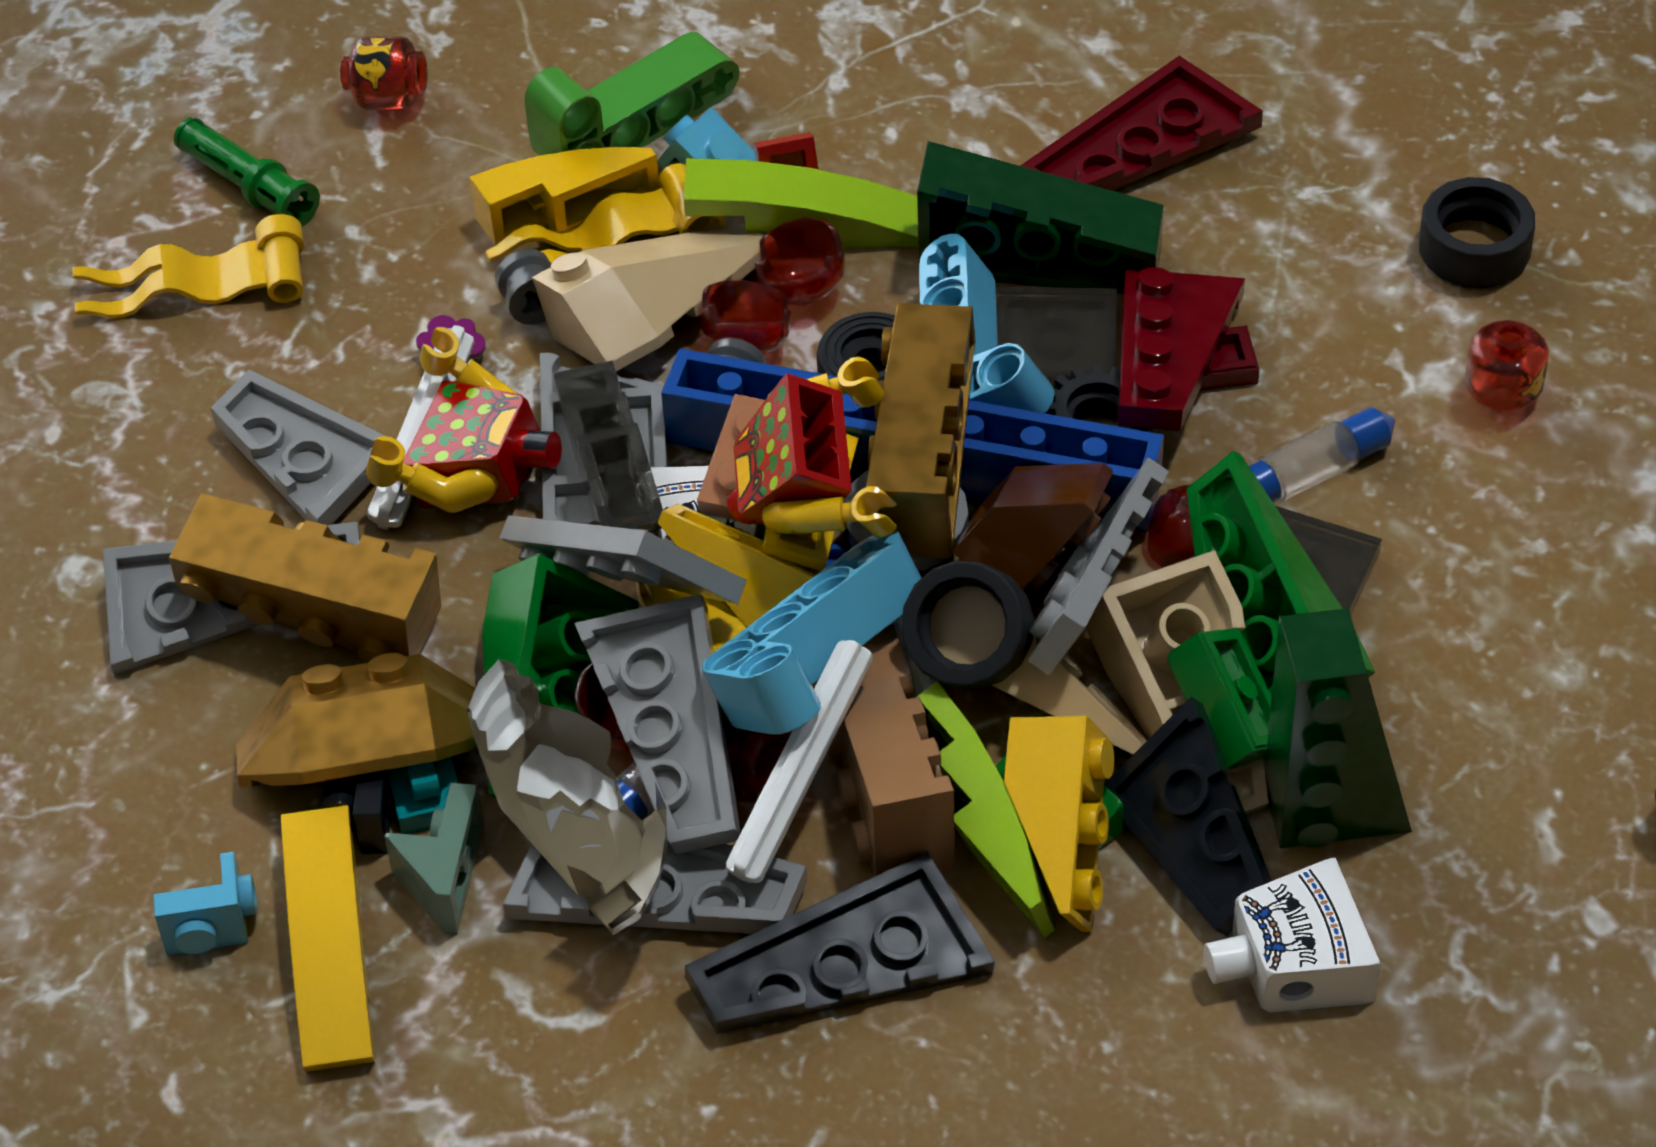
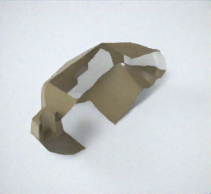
(559, 758)

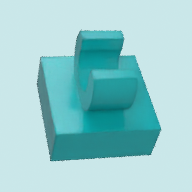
(419, 791)

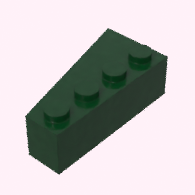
(1034, 223)
(1325, 741)

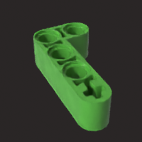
(632, 104)

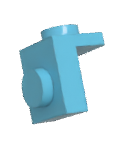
(704, 139)
(208, 915)

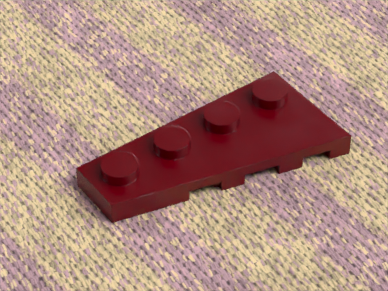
(1169, 342)

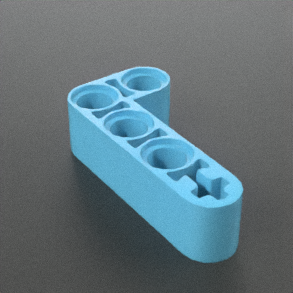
(1000, 374)
(770, 666)

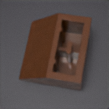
(1034, 519)

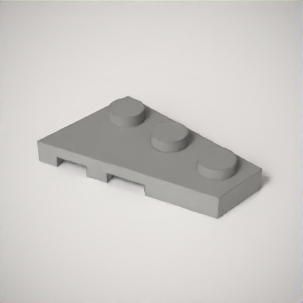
(297, 445)

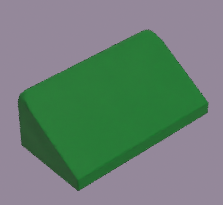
(1225, 678)

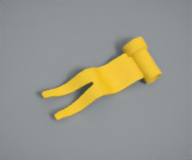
(618, 220)
(260, 263)

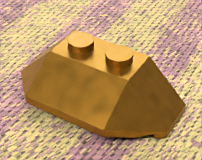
(357, 722)

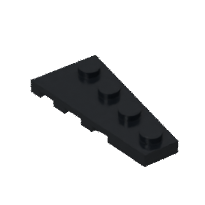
(853, 948)

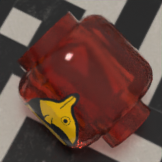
(384, 73)
(1506, 365)

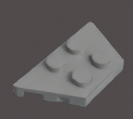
(563, 487)

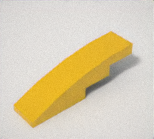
(326, 939)

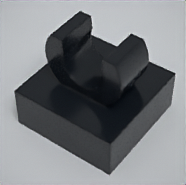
(369, 808)

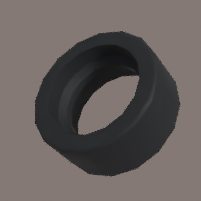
(1481, 201)
(917, 623)

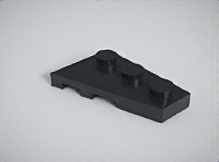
(1191, 815)

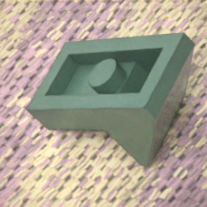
(441, 865)

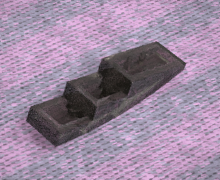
(608, 448)

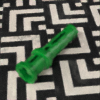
(262, 181)

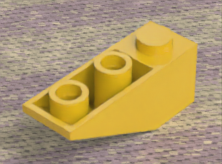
(1057, 790)

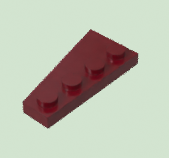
(1150, 128)

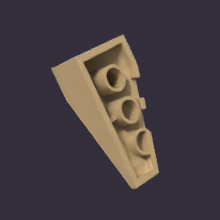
(626, 296)
(1149, 618)
(970, 628)

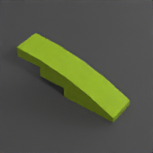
(779, 193)
(989, 819)

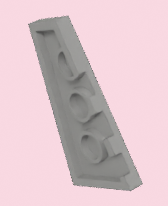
(622, 555)
(1089, 570)
(151, 613)
(669, 714)
(691, 893)

